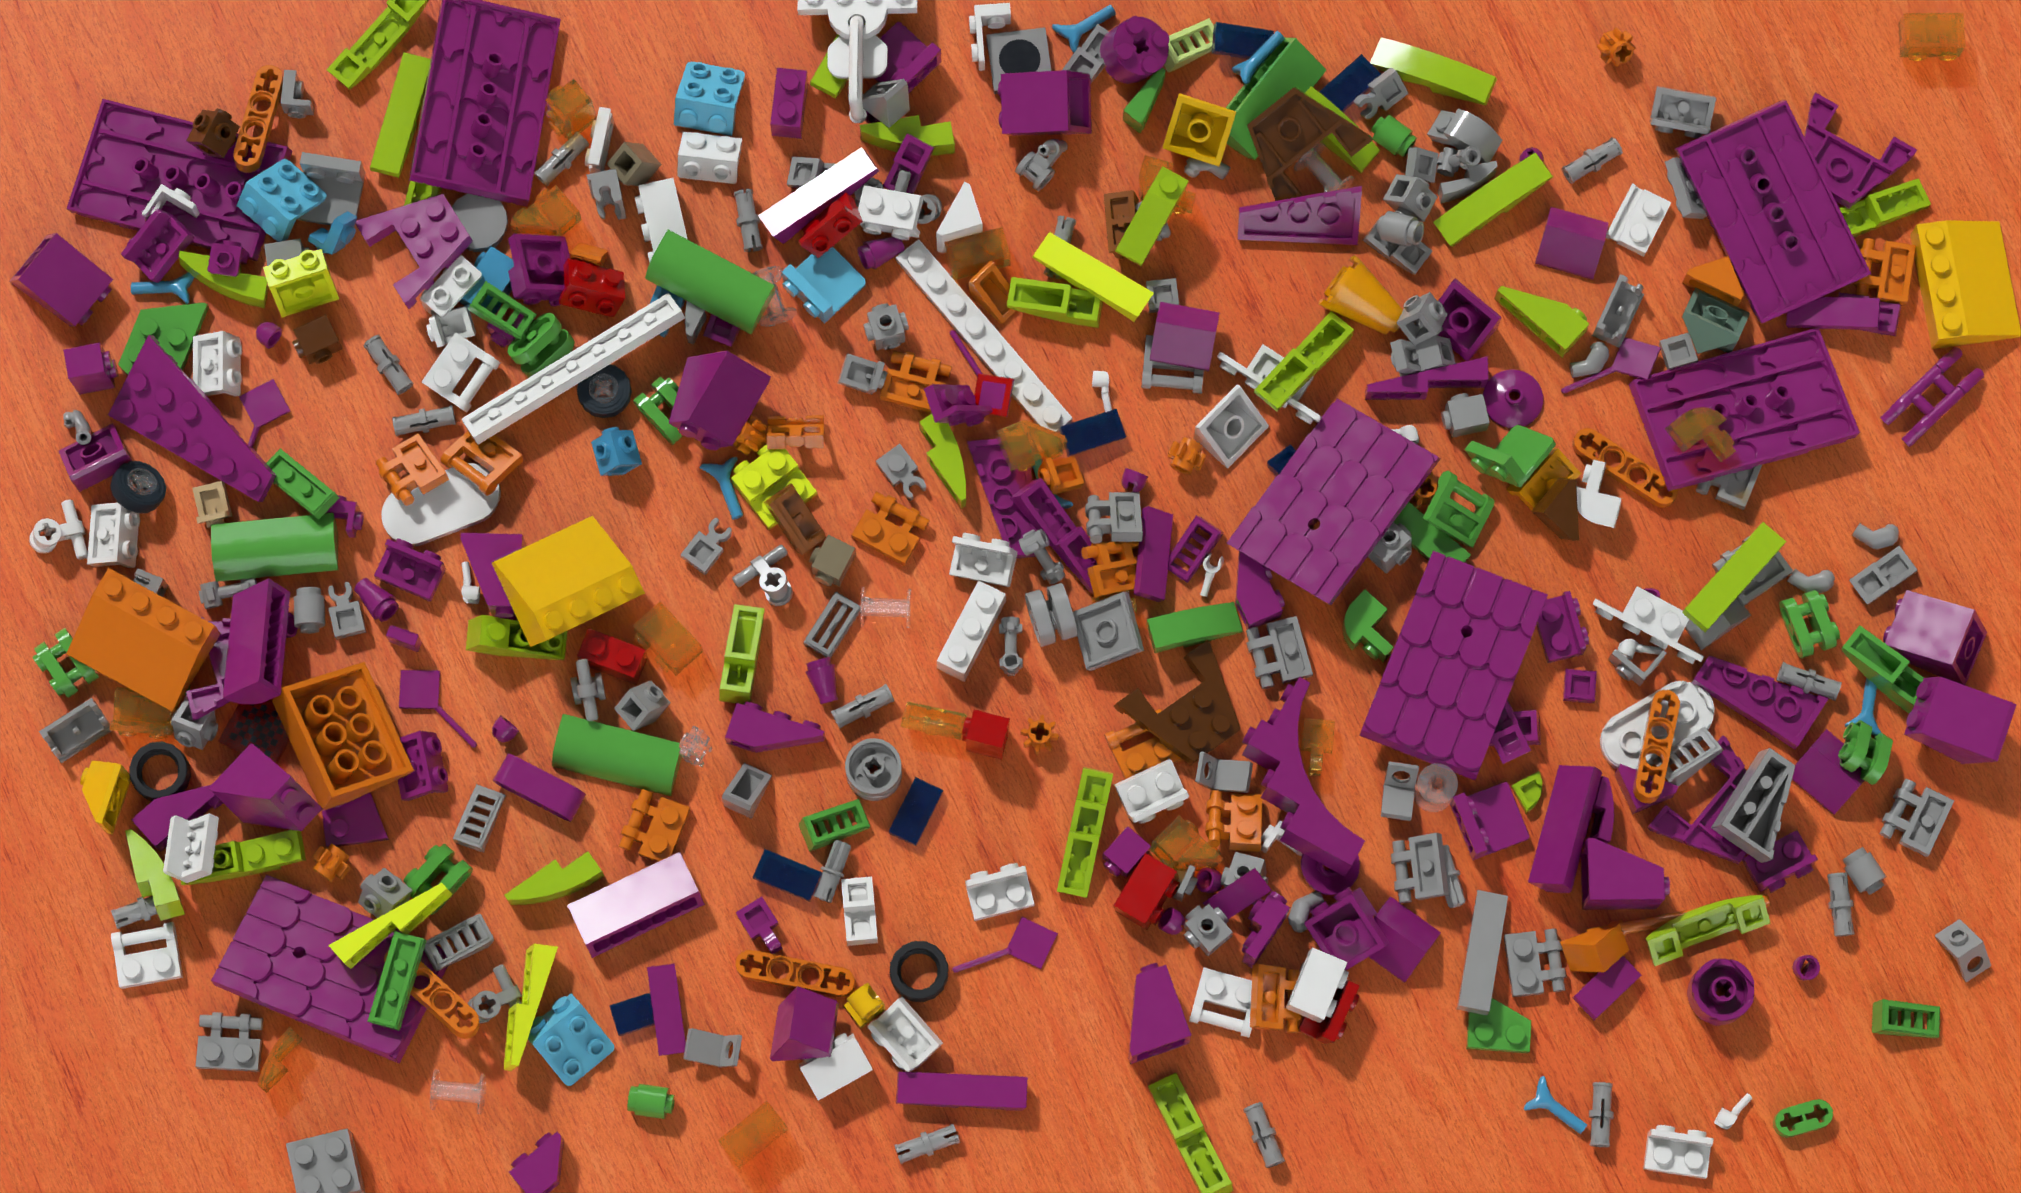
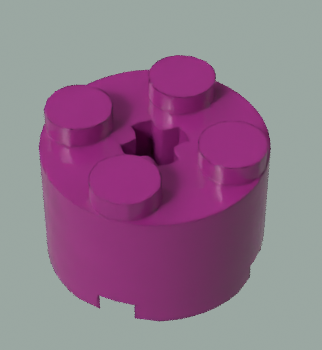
(1134, 50)
(1719, 974)

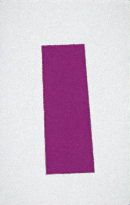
(1239, 894)
(666, 1009)

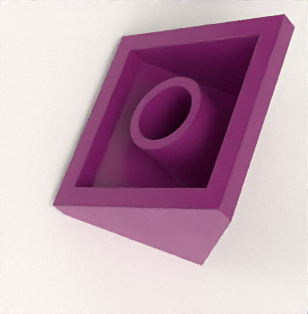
(1572, 243)
(1467, 321)
(1184, 336)
(96, 460)
(1822, 775)
(1408, 938)
(804, 1026)

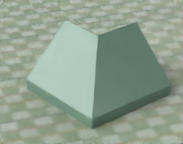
(1713, 322)

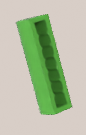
(1282, 70)
(710, 282)
(274, 547)
(616, 755)

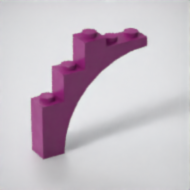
(1308, 822)

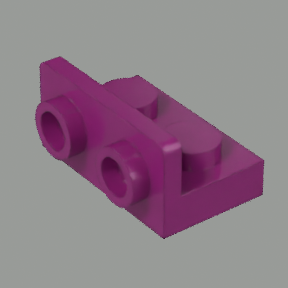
(955, 405)
(1561, 629)
(425, 757)
(1789, 858)

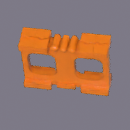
(795, 429)

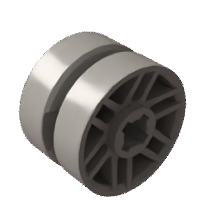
(1051, 614)
(861, 760)

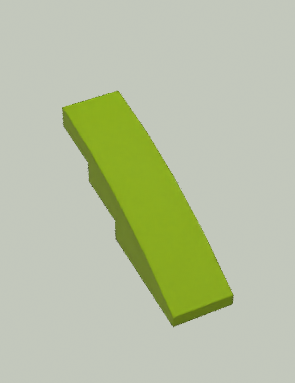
(1434, 71)
(1493, 199)
(1085, 832)

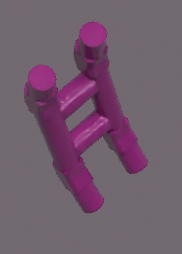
(1931, 413)

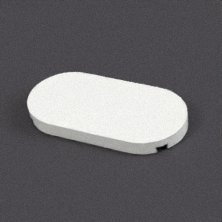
(440, 511)
(1624, 732)

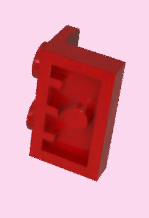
(831, 225)

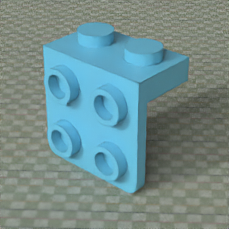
(708, 98)
(279, 198)
(823, 283)
(569, 1039)

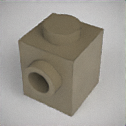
(634, 164)
(832, 561)

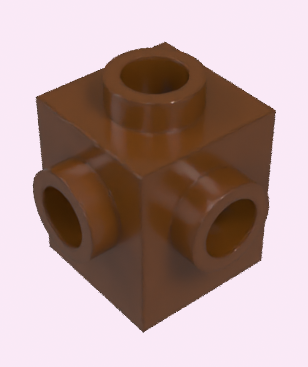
(213, 132)

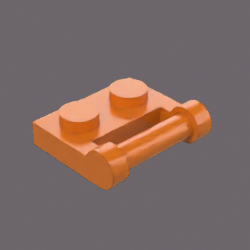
(491, 454)
(1140, 756)

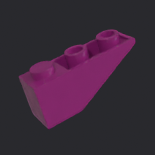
(1254, 594)
(762, 731)
(190, 804)

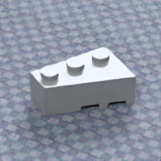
(1756, 806)

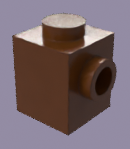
(316, 340)

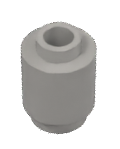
(1400, 229)
(309, 609)
(1864, 871)

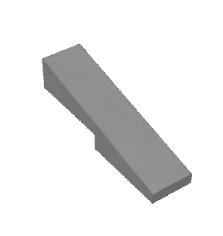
(1482, 953)

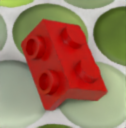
(592, 288)
(1333, 1027)

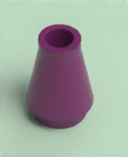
(879, 251)
(377, 600)
(823, 679)

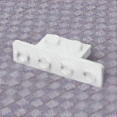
(1259, 369)
(1653, 617)

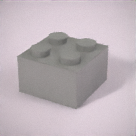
(326, 1164)

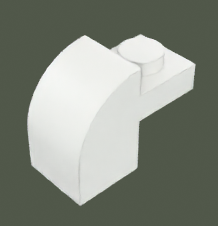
(1592, 504)

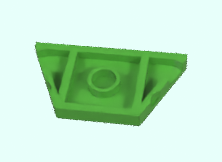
(171, 327)

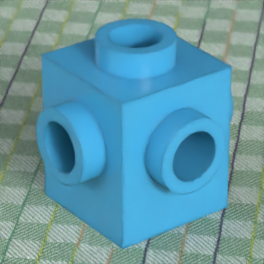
(616, 452)

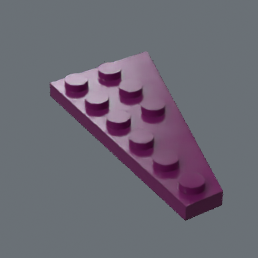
(179, 416)

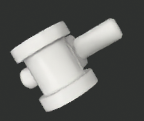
(71, 530)

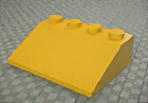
(1964, 282)
(566, 580)

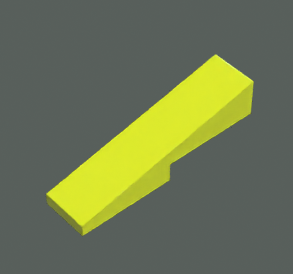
(1092, 275)
(406, 918)
(521, 1016)

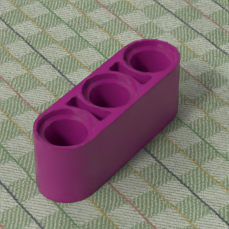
(539, 787)

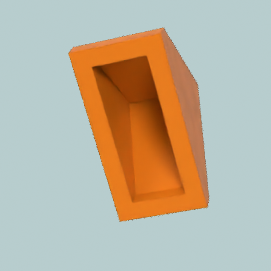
(1716, 279)
(991, 291)
(1595, 949)

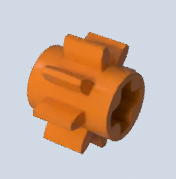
(1616, 47)
(751, 436)
(1186, 455)
(1426, 499)
(1033, 728)
(331, 862)

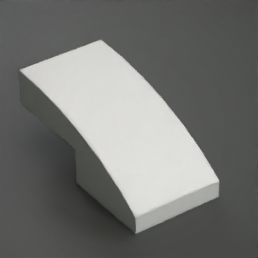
(859, 911)

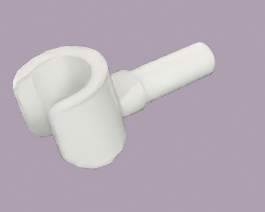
(1101, 380)
(1408, 432)
(1210, 572)
(470, 593)
(1629, 647)
(1726, 1119)

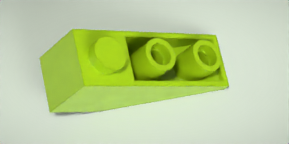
(506, 638)

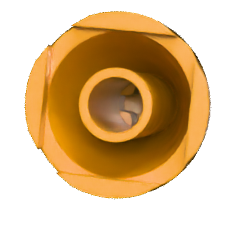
(1362, 298)

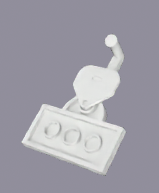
(857, 49)

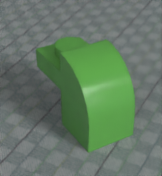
(1359, 626)

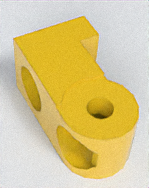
(864, 1005)

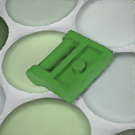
(1454, 518)

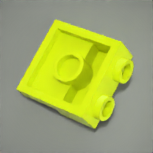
(300, 282)
(766, 477)

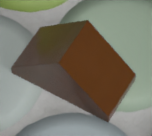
(1559, 509)

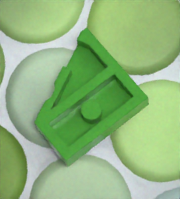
(1499, 1030)

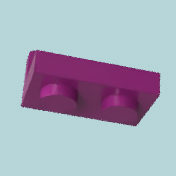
(158, 244)
(410, 569)

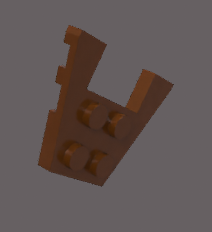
(1291, 130)
(1194, 721)

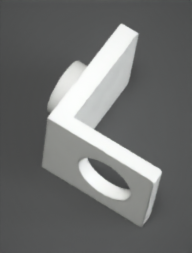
(176, 197)

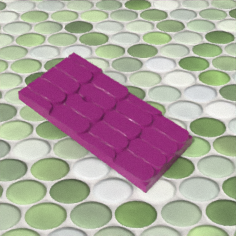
(485, 100)
(139, 151)
(1786, 234)
(1775, 400)
(1350, 480)
(1453, 665)
(287, 966)

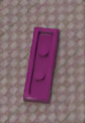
(1837, 314)
(1153, 554)

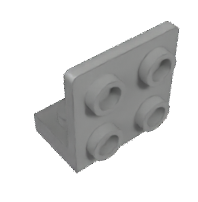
(341, 182)

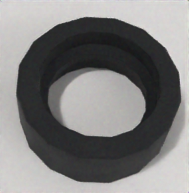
(149, 751)
(902, 954)

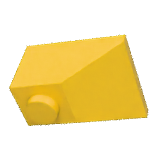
(1199, 129)
(105, 791)

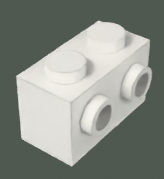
(1317, 985)
(832, 1073)

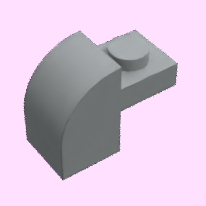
(1463, 130)
(1427, 355)

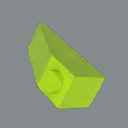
(1152, 216)
(1549, 320)

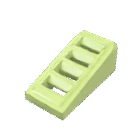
(1176, 55)

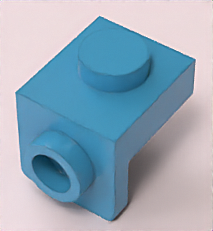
(338, 235)

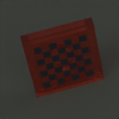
(256, 725)

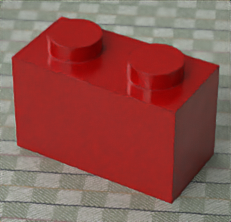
(613, 656)
(986, 734)
(1147, 891)

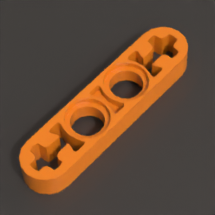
(258, 118)
(1621, 472)
(1656, 746)
(794, 977)
(439, 988)

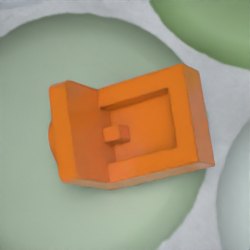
(1061, 474)

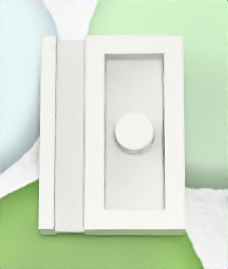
(601, 136)
(1638, 220)

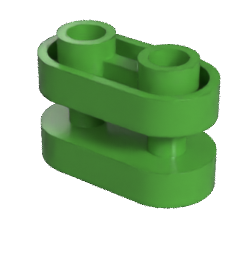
(541, 345)
(666, 392)
(1816, 608)
(47, 659)
(1865, 752)
(438, 860)

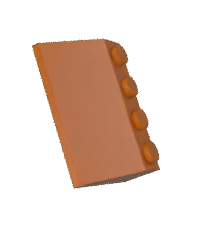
(142, 640)
(342, 735)

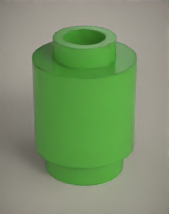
(1393, 135)
(650, 1101)

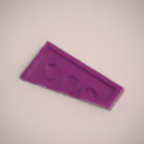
(1313, 218)
(999, 487)
(1771, 705)

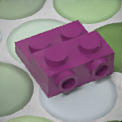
(538, 267)
(1265, 921)
(1347, 927)

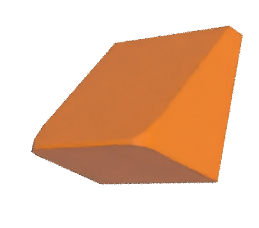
(589, 254)

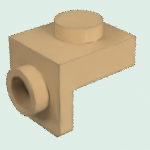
(212, 503)

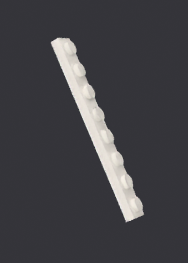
(982, 336)
(573, 368)

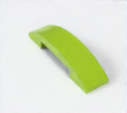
(376, 42)
(1706, 923)

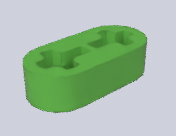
(1805, 1125)

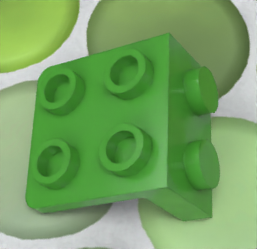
(1514, 456)

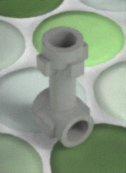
(1452, 159)
(1035, 543)
(212, 594)
(1010, 662)

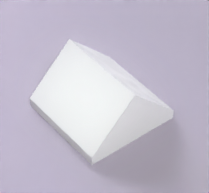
(961, 219)
(1230, 427)

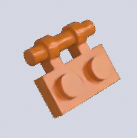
(1894, 273)
(908, 389)
(420, 464)
(886, 537)
(1108, 576)
(1245, 821)
(664, 828)
(1268, 998)

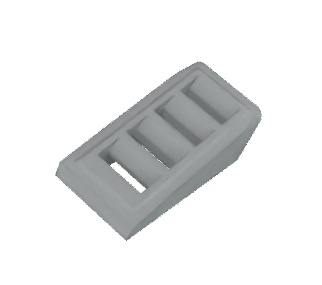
(1682, 748)
(472, 842)
(481, 931)

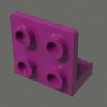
(908, 57)
(1489, 820)

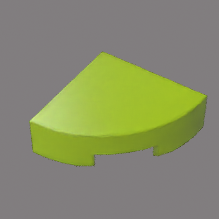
(1528, 791)

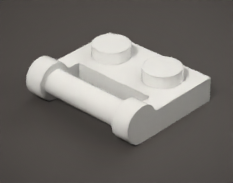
(452, 366)
(149, 965)
(1224, 991)

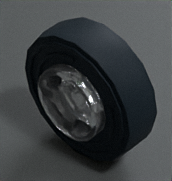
(607, 381)
(138, 487)

